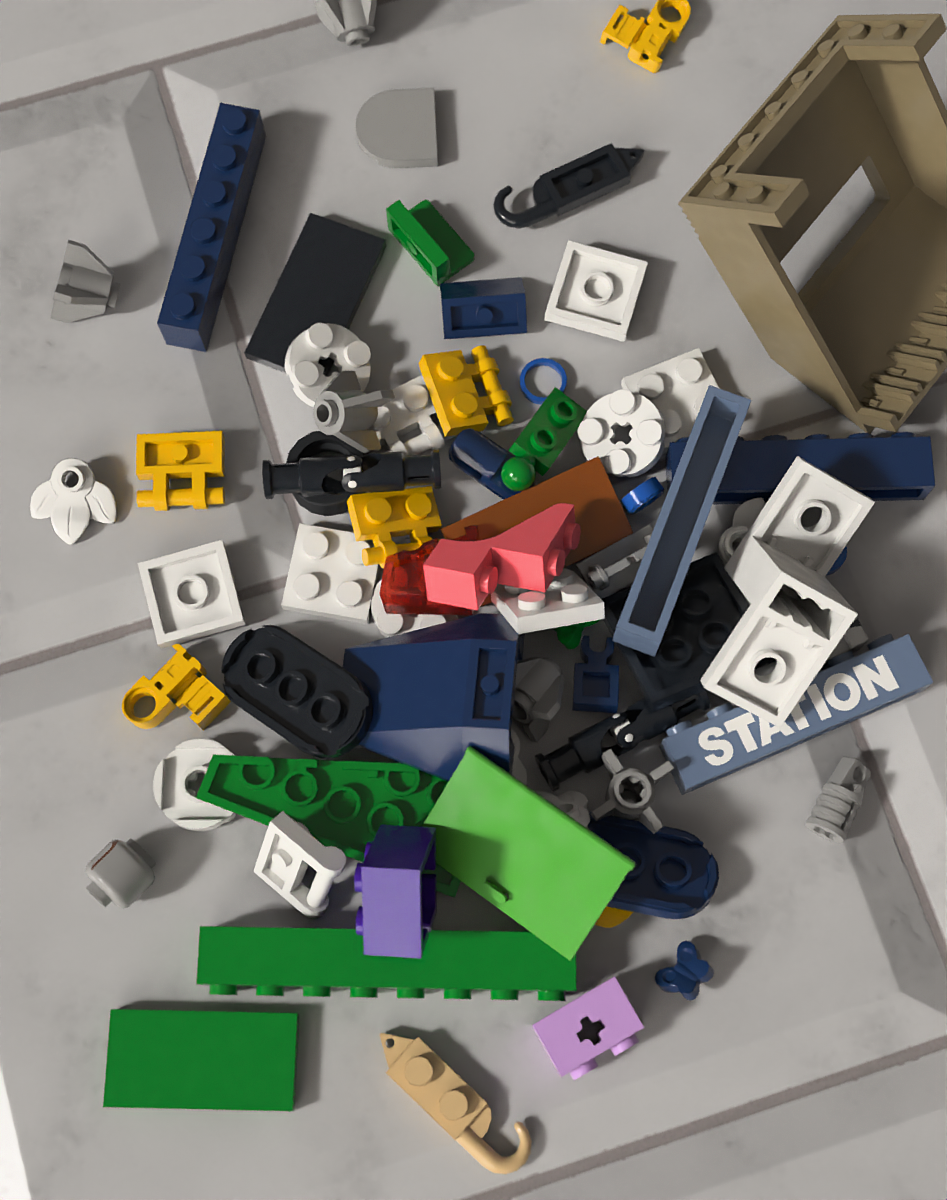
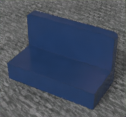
(483, 308)

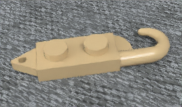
(450, 1101)

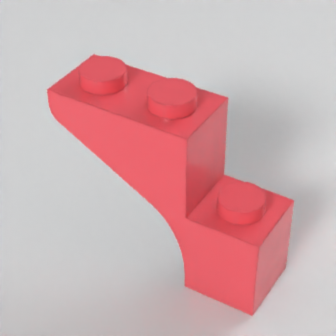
(520, 557)

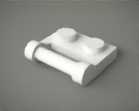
(285, 858)

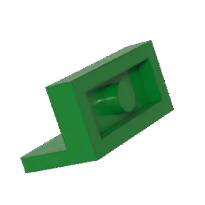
(429, 240)

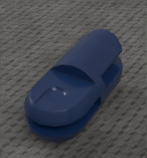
(481, 460)

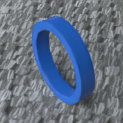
(541, 362)

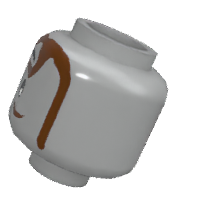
(120, 873)

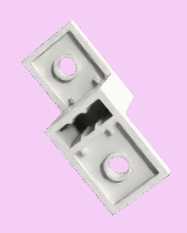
(792, 604)

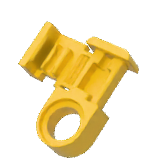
(648, 37)
(177, 681)

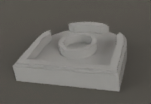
(399, 128)

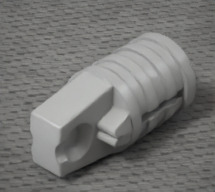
(839, 800)

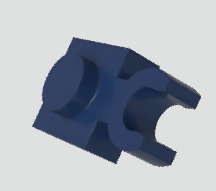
(595, 681)

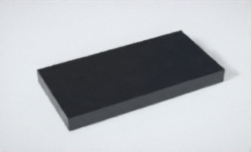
(318, 285)

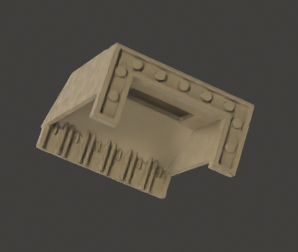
(875, 311)

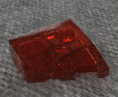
(404, 581)

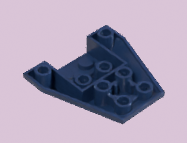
(441, 692)

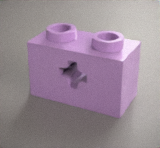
(603, 1004)

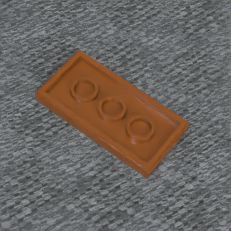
(583, 486)

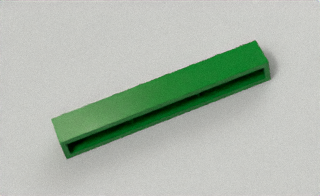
(336, 959)

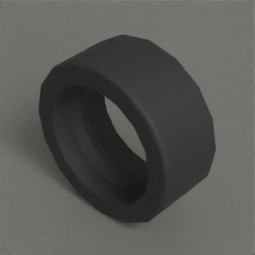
(308, 447)

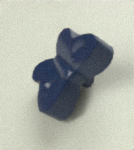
(687, 972)

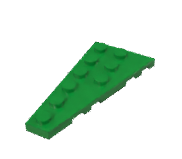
(334, 799)

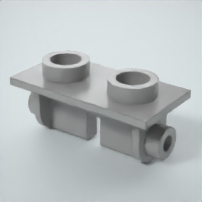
(615, 565)

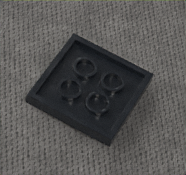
(696, 632)

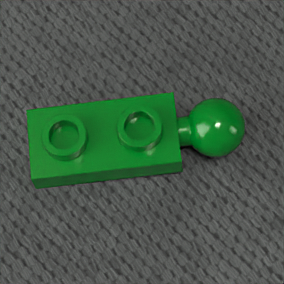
(542, 440)

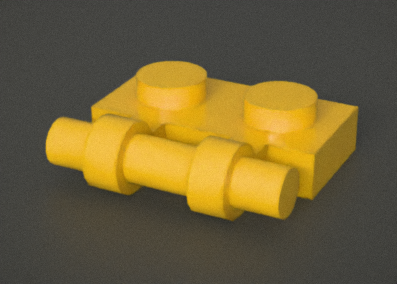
(454, 393)
(179, 457)
(393, 514)

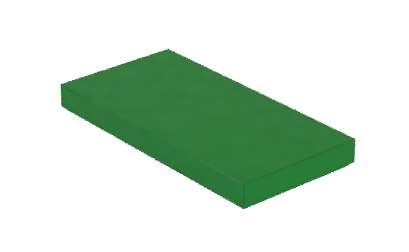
(201, 1060)

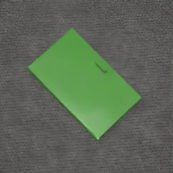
(527, 847)

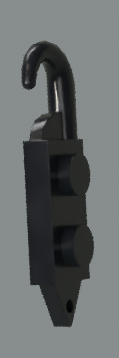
(572, 185)

